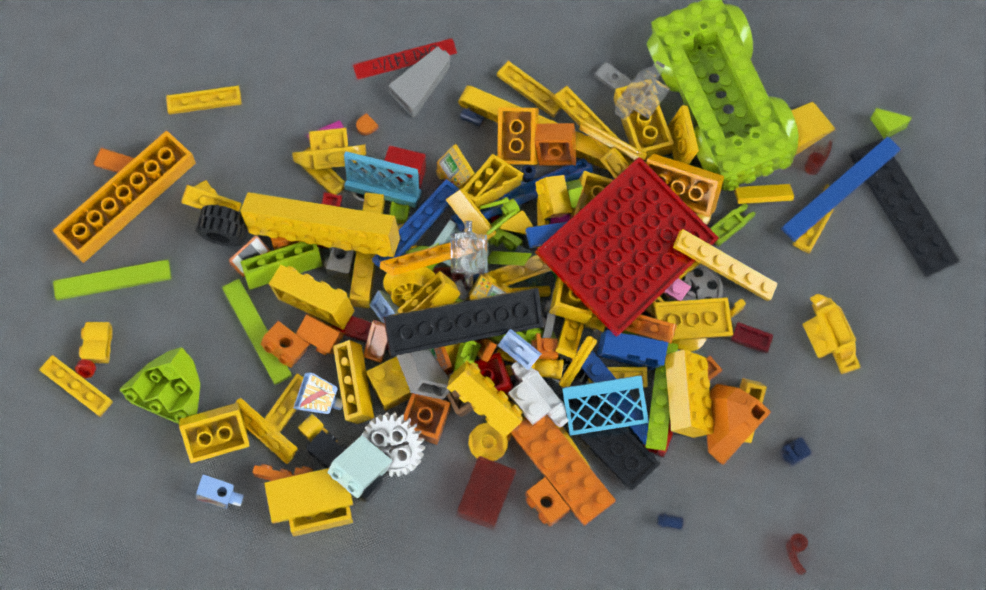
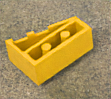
(492, 181)

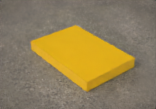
(683, 136)

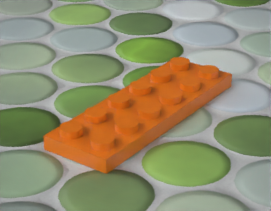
(563, 468)

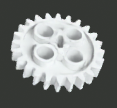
(388, 427)

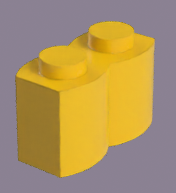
(96, 342)

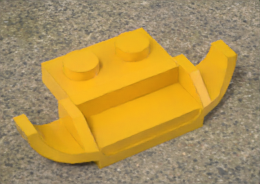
(327, 149)
(830, 330)

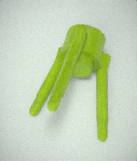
(509, 209)

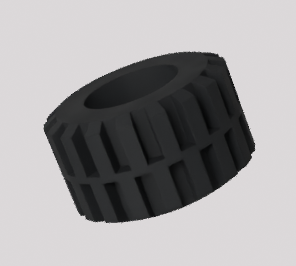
(221, 225)

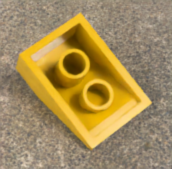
(811, 125)

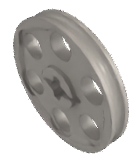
(701, 284)

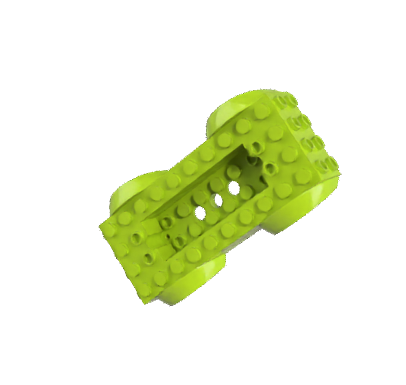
(719, 41)

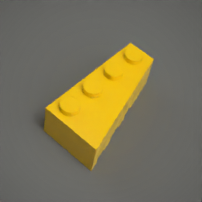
(485, 398)

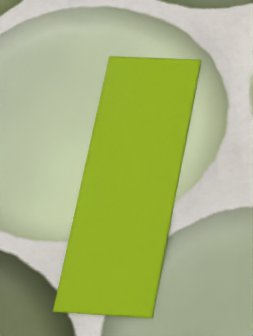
(508, 258)

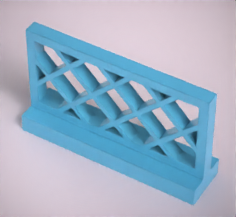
(392, 190)
(601, 388)

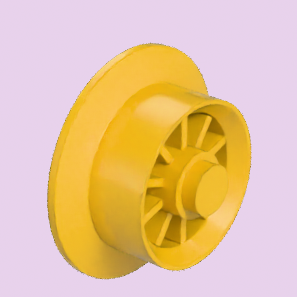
(405, 285)

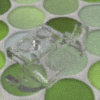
(643, 93)

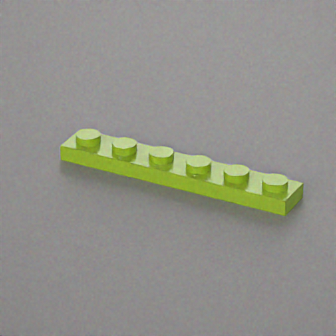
(659, 410)

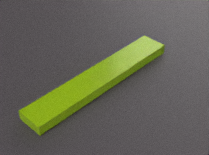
(112, 279)
(255, 329)

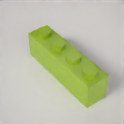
(262, 268)

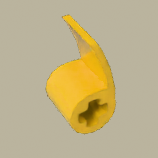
(311, 427)

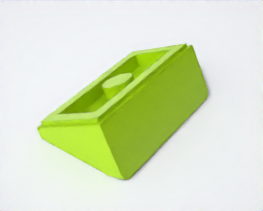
(574, 190)

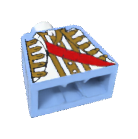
(317, 395)
(209, 489)

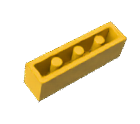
(353, 382)

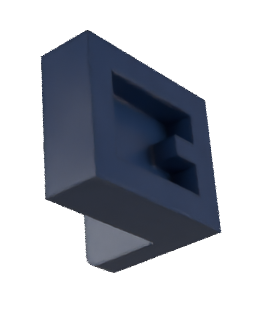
(795, 451)

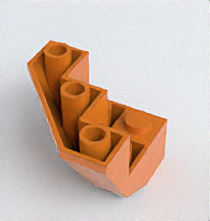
(735, 419)

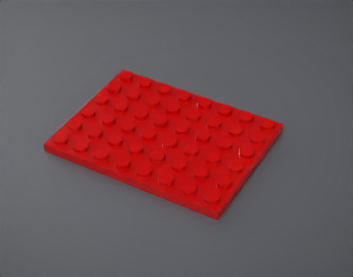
(621, 246)

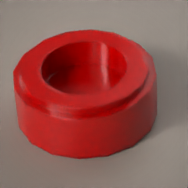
(85, 368)

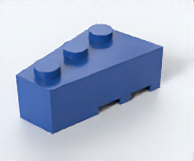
(632, 350)

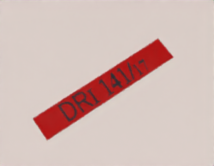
(400, 59)

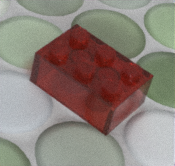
(486, 493)

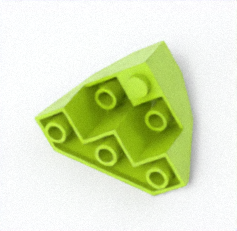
(166, 386)

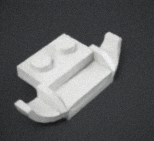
(536, 397)

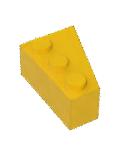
(435, 292)

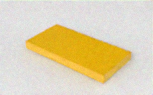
(696, 318)
(305, 495)

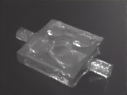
(468, 253)

